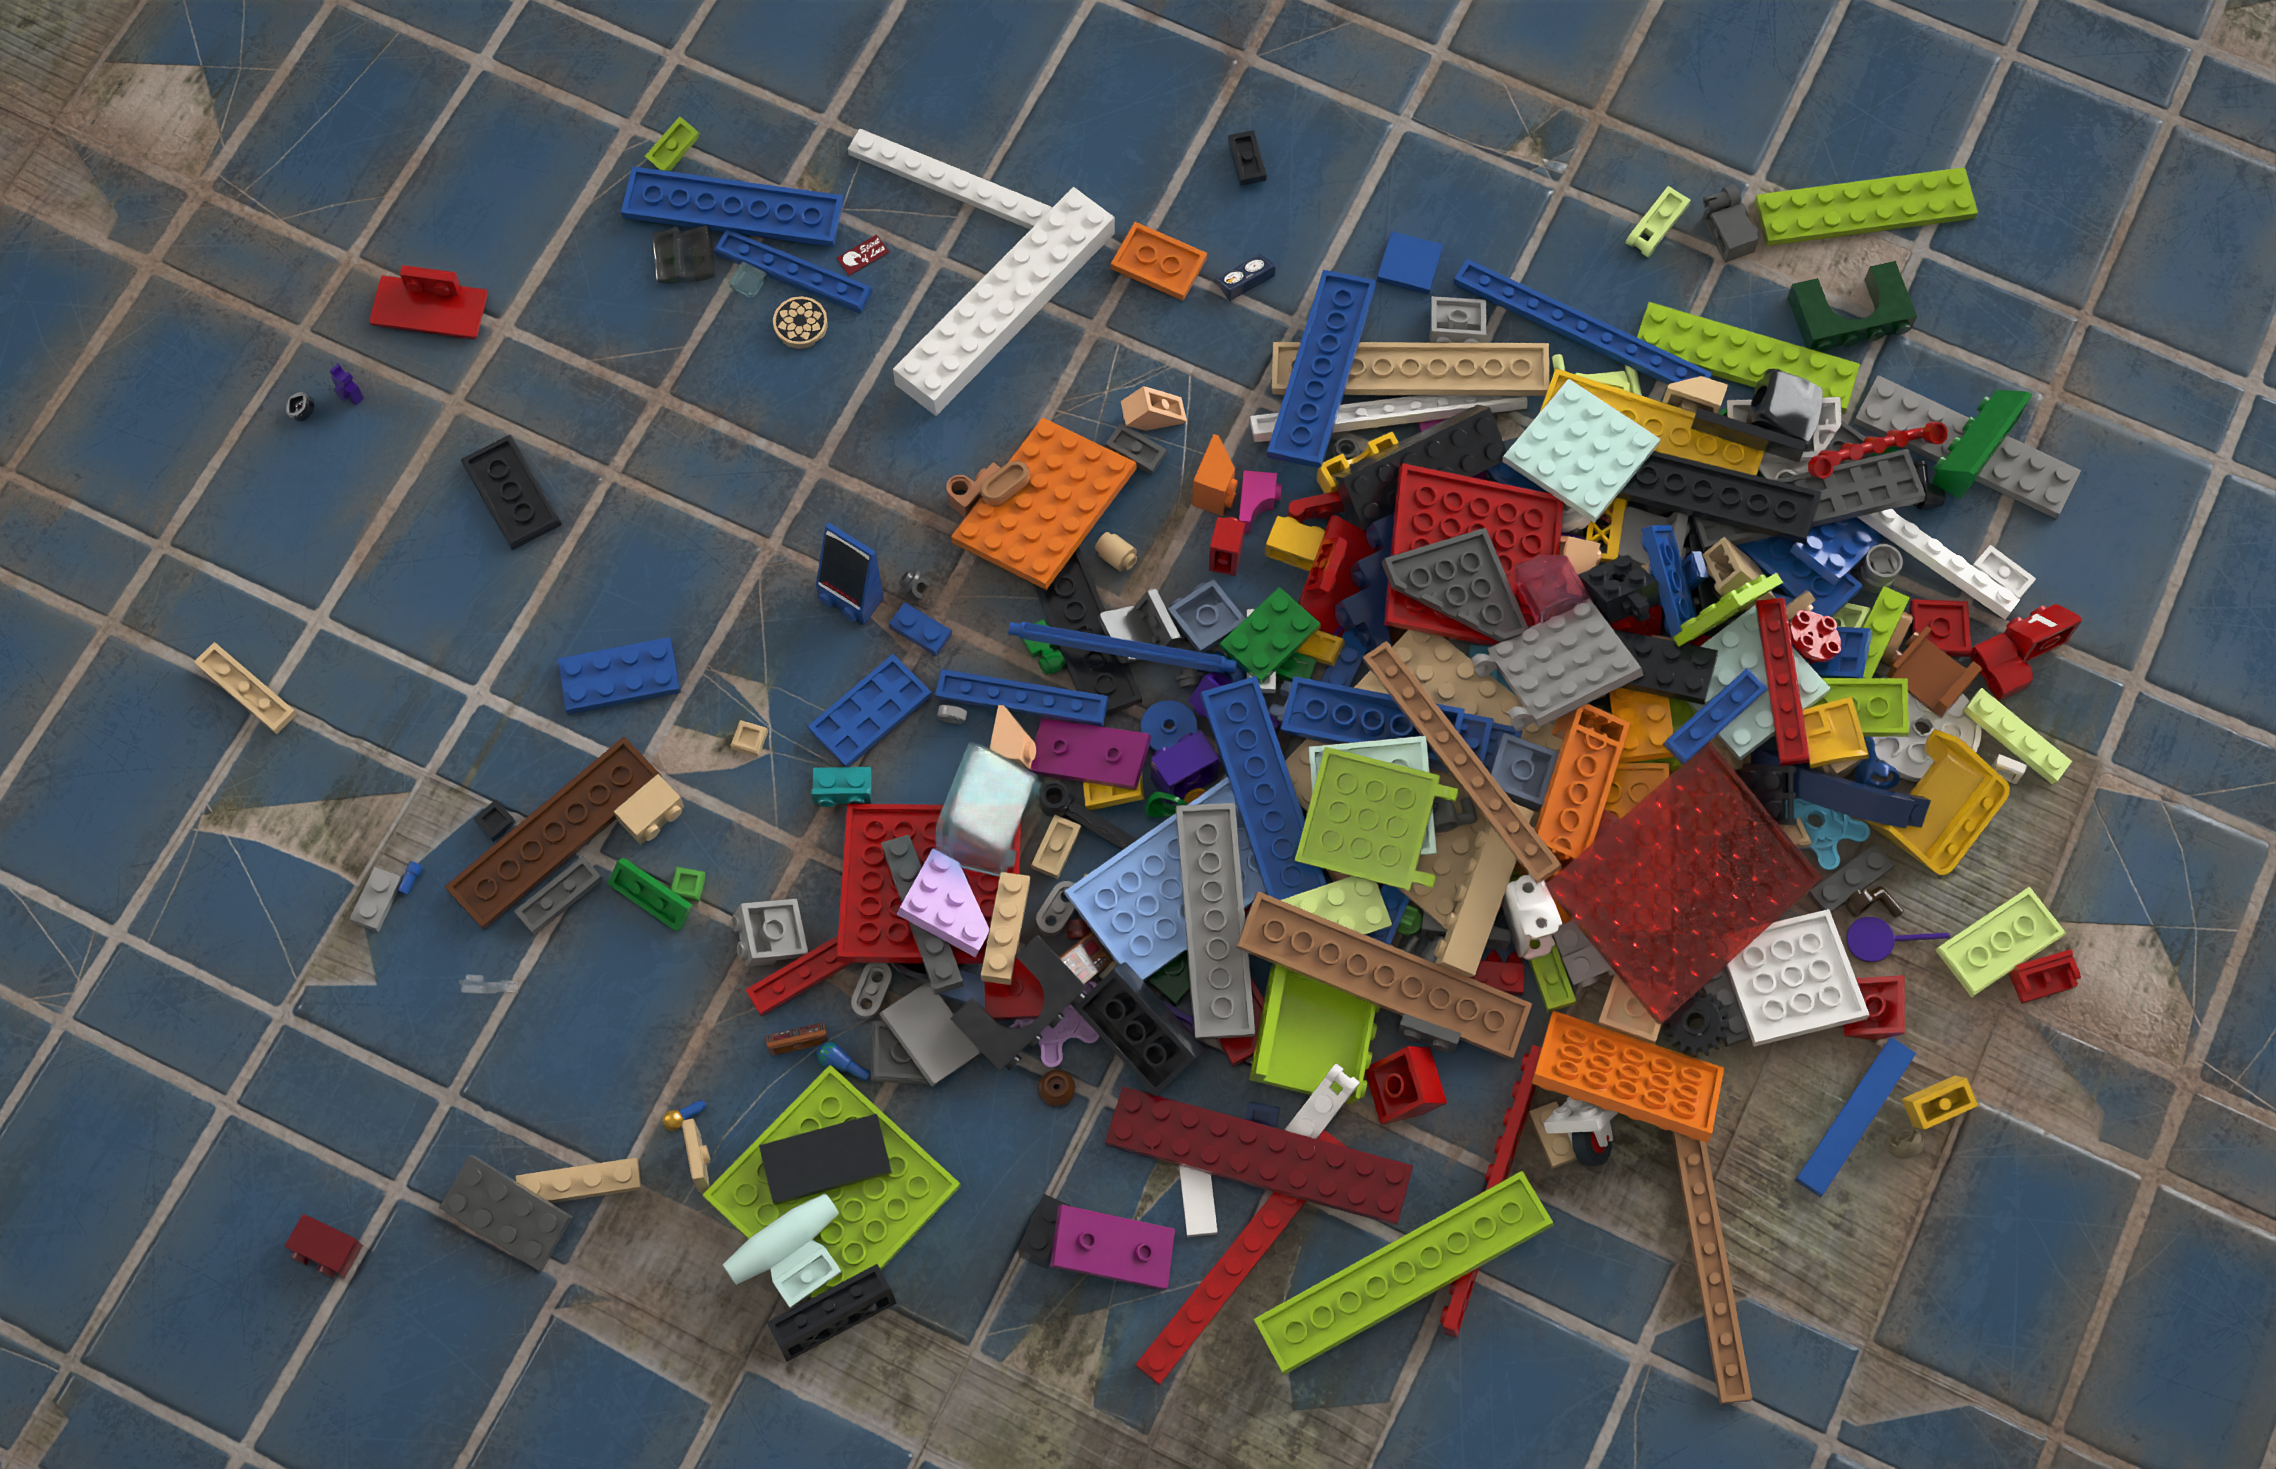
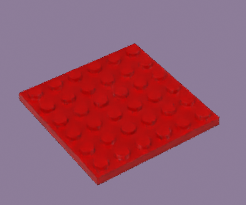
(1446, 505)
(869, 900)

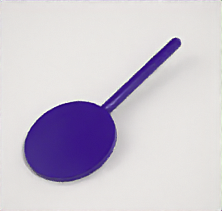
(1873, 939)

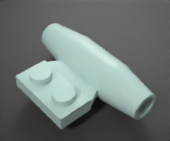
(787, 1249)

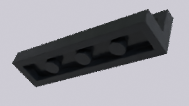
(831, 1312)

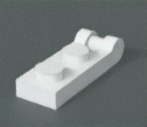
(1323, 1104)

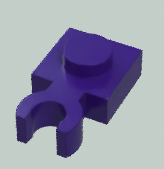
(344, 386)

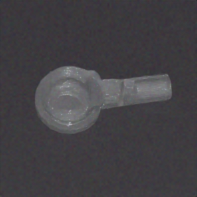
(475, 985)

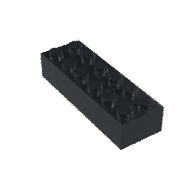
(1456, 446)

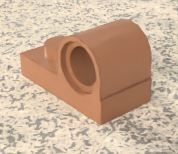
(964, 503)

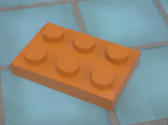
(1159, 261)

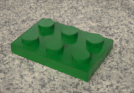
(1270, 635)

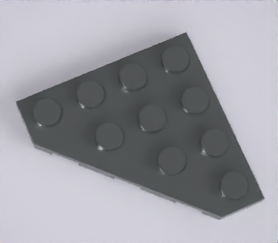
(1462, 582)

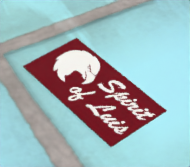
(862, 254)

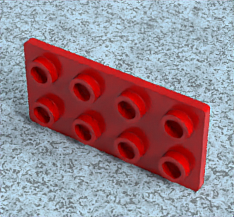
(428, 303)
(1330, 573)

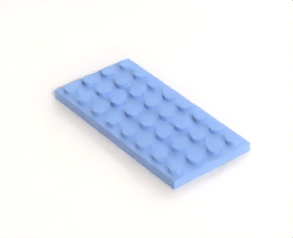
(1138, 898)

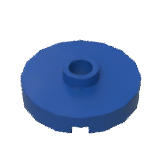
(1163, 713)

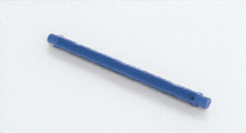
(1122, 647)

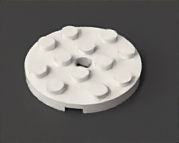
(1908, 752)

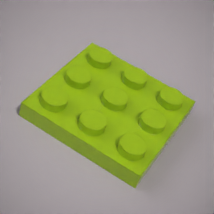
(1726, 608)

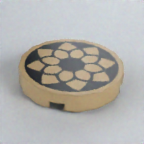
(800, 322)

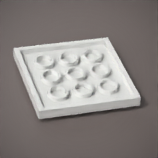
(1796, 980)

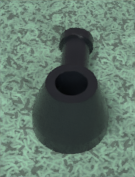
(1934, 495)

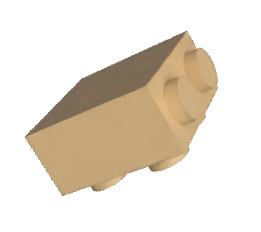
(1731, 568)

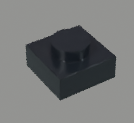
(494, 820)

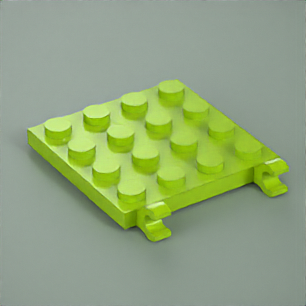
(1370, 819)

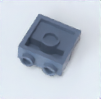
(1205, 616)
(1523, 770)

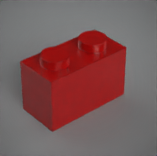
(1226, 546)

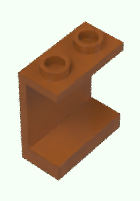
(1931, 673)

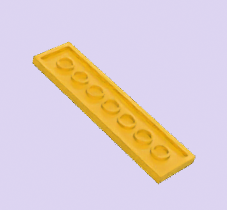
(1668, 424)

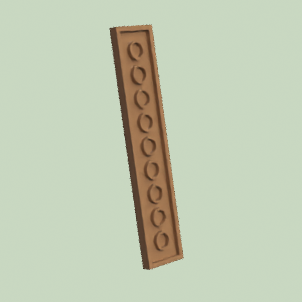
(1383, 974)

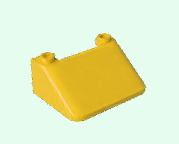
(1963, 801)

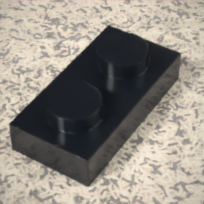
(1247, 157)

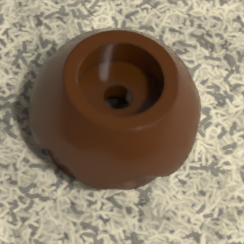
(1060, 1096)

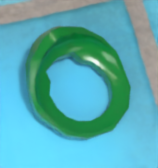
(1157, 808)

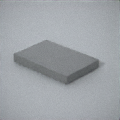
(928, 1034)

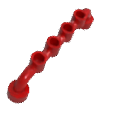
(1822, 464)

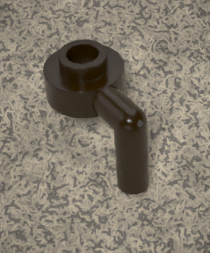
(1863, 900)

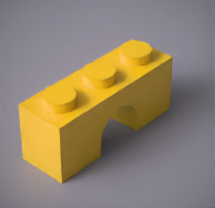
(1338, 463)

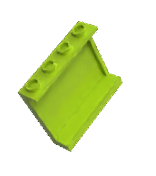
(1308, 1031)

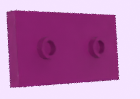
(1090, 753)
(1112, 1247)

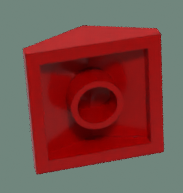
(1886, 1008)

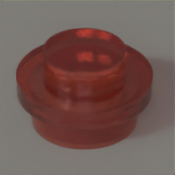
(1077, 929)

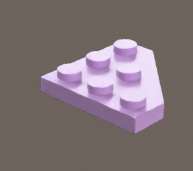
(945, 904)

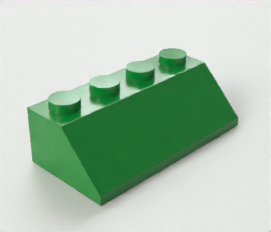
(1980, 441)

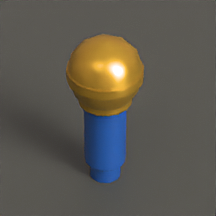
(673, 1119)

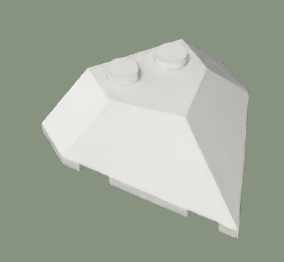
(1777, 467)

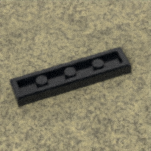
(1748, 435)

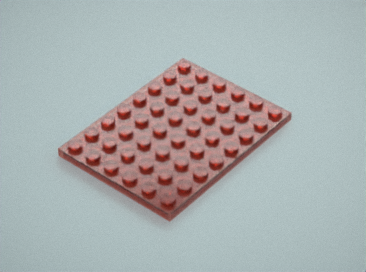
(1683, 882)

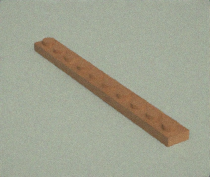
(1462, 763)
(1712, 1270)

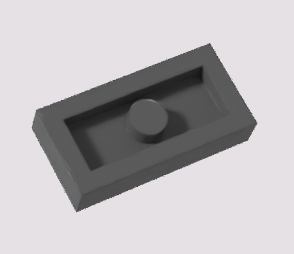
(1137, 448)

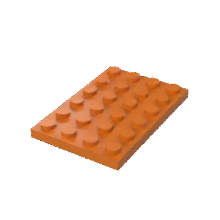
(1054, 512)
(1629, 1076)

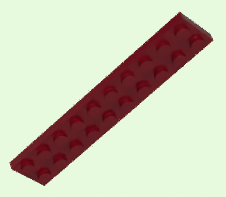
(1259, 1155)

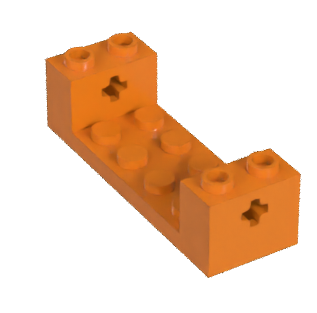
(1579, 781)

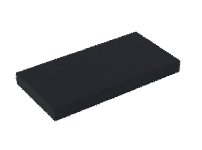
(511, 492)
(825, 1159)

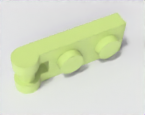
(1658, 221)

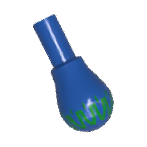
(832, 1054)

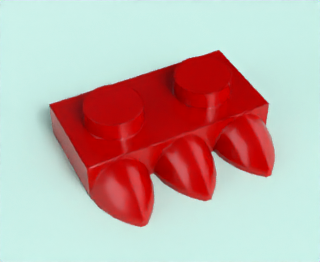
(1500, 975)

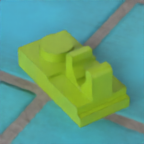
(672, 145)

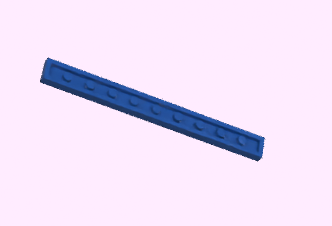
(1575, 325)

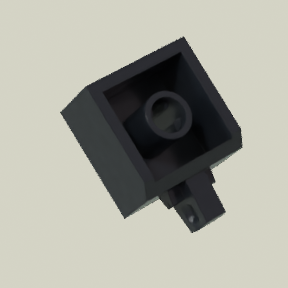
(1621, 589)

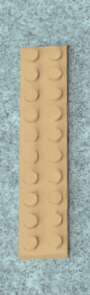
(1434, 369)

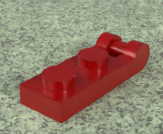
(1316, 506)

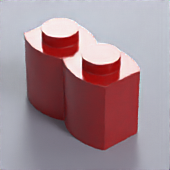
(2001, 666)

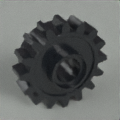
(1703, 1038)

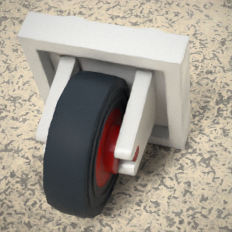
(1587, 1128)

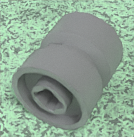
(1880, 568)

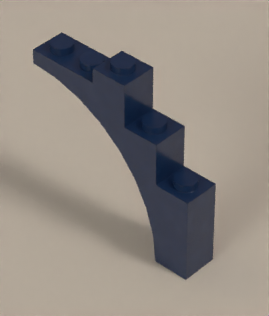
(1367, 608)

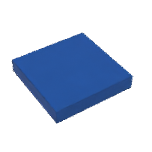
(1410, 262)

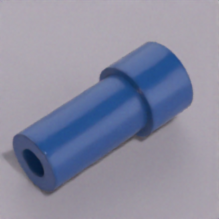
(412, 871)

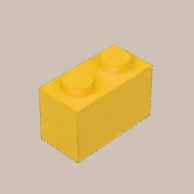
(1294, 542)
(1939, 1102)

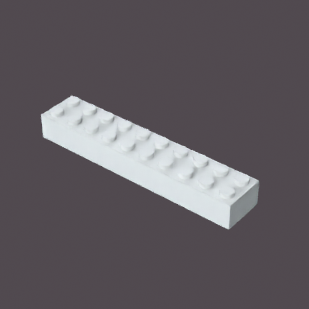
(1004, 301)

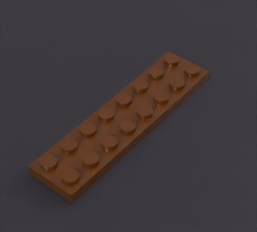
(550, 834)

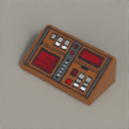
(1087, 957)
(796, 1039)

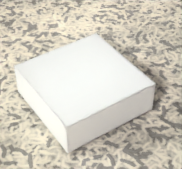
(2009, 768)

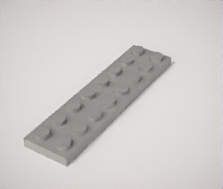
(2013, 468)
(1214, 921)

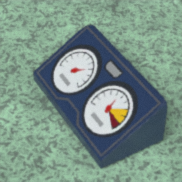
(1245, 276)

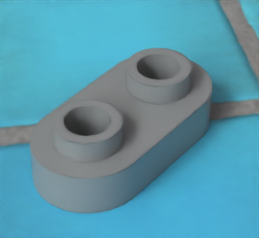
(1055, 909)
(871, 991)

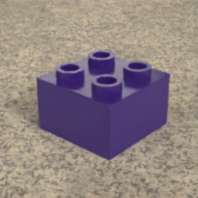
(1184, 766)

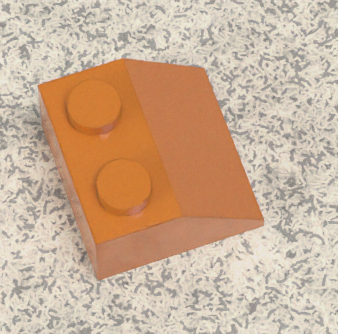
(1215, 481)

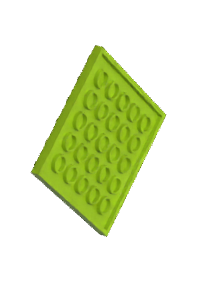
(873, 1215)

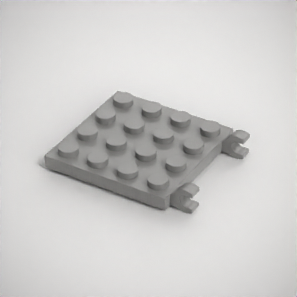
(1560, 665)

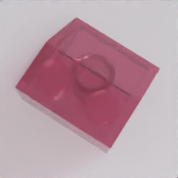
(1550, 586)

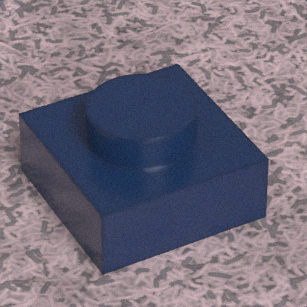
(1263, 1114)

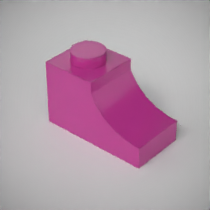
(1257, 495)

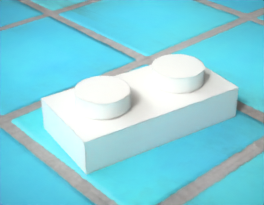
(2004, 571)

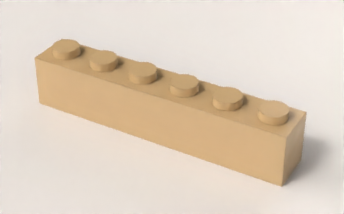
(1477, 902)

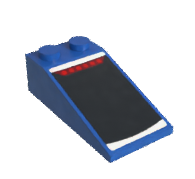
(848, 575)

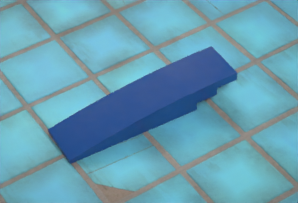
(1353, 715)

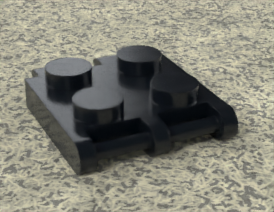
(1769, 787)

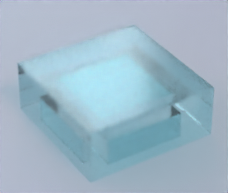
(747, 280)

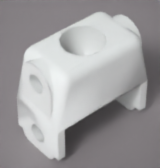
(1530, 916)

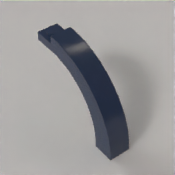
(1851, 797)

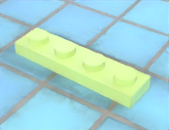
(2017, 736)

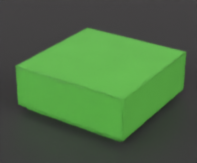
(688, 883)

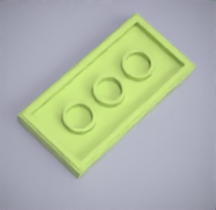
(2000, 942)

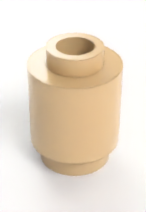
(1116, 551)

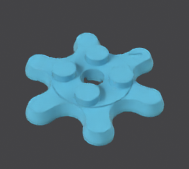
(1834, 829)

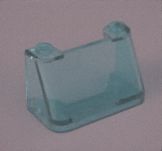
(985, 810)

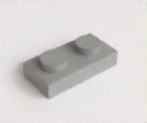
(376, 899)

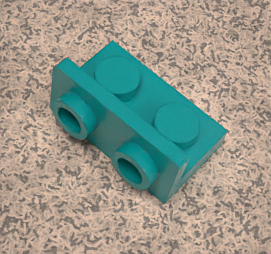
(841, 785)

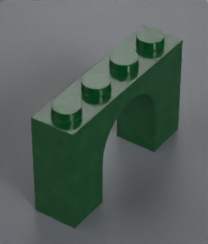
(1825, 329)

